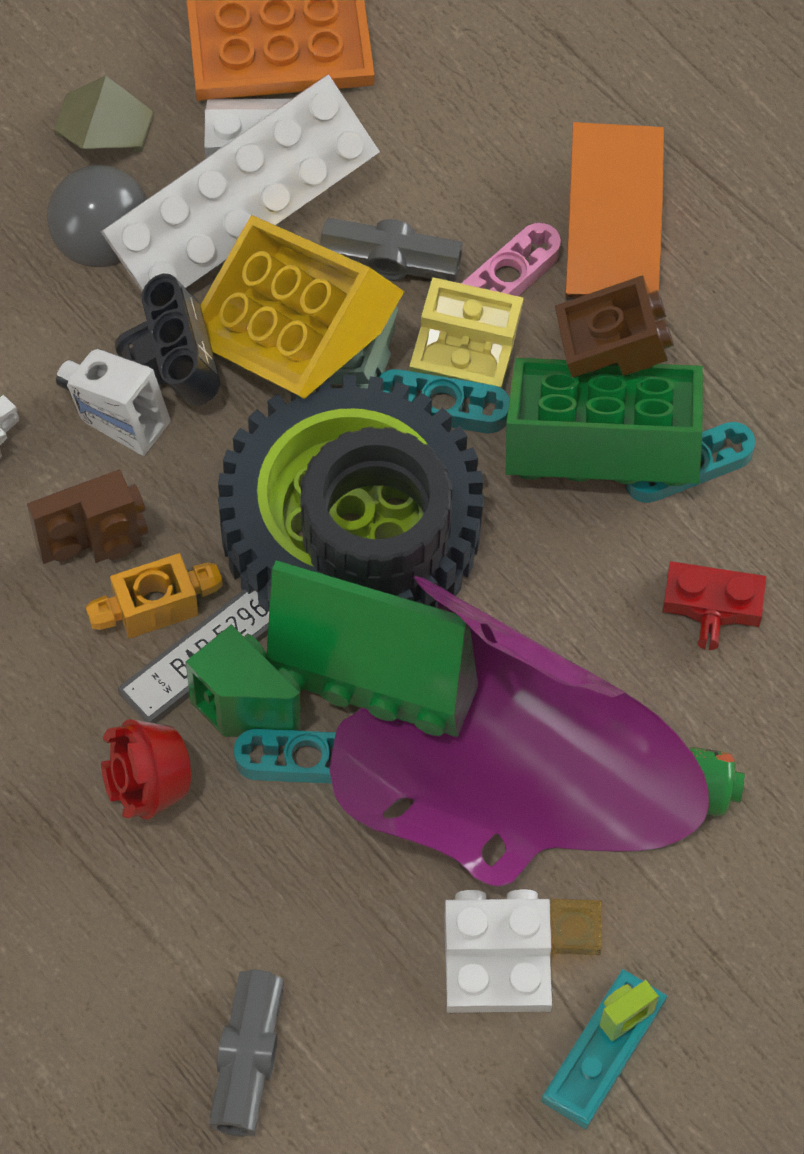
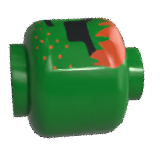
(722, 780)

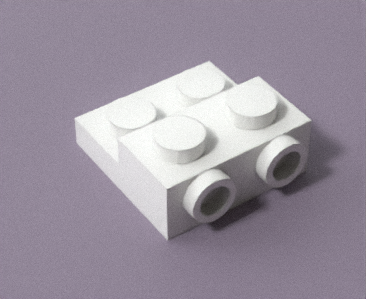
(498, 953)

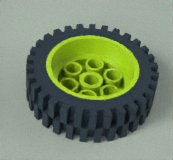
(268, 463)

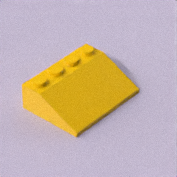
(293, 307)

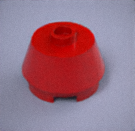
(145, 767)

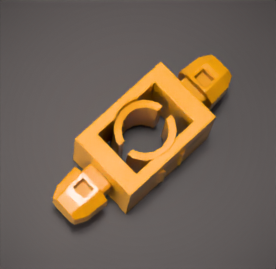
(149, 578)

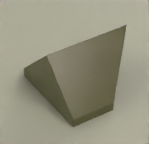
(104, 117)

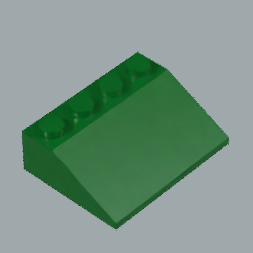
(605, 423)
(371, 649)

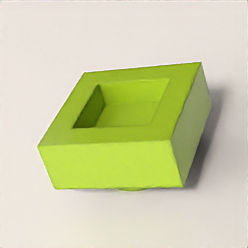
(627, 1008)

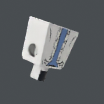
(117, 398)

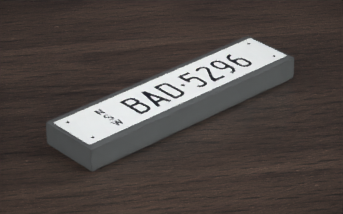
(164, 681)

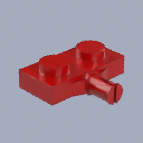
(714, 598)

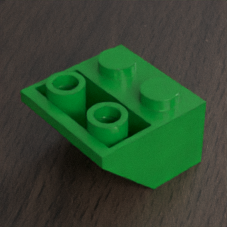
(240, 687)

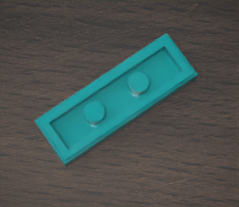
(596, 1062)

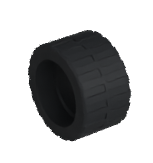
(377, 459)

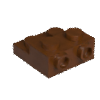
(613, 328)
(90, 515)

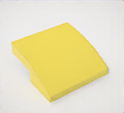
(466, 333)

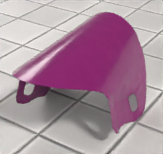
(539, 760)

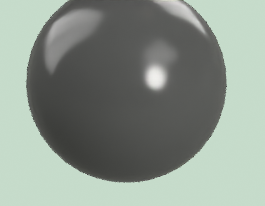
(85, 206)

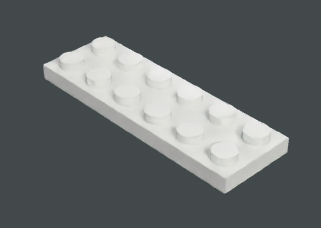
(259, 173)

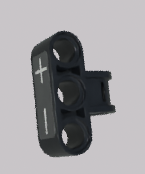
(173, 341)

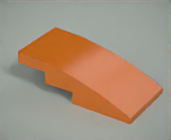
(614, 206)

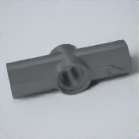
(393, 249)
(247, 1053)

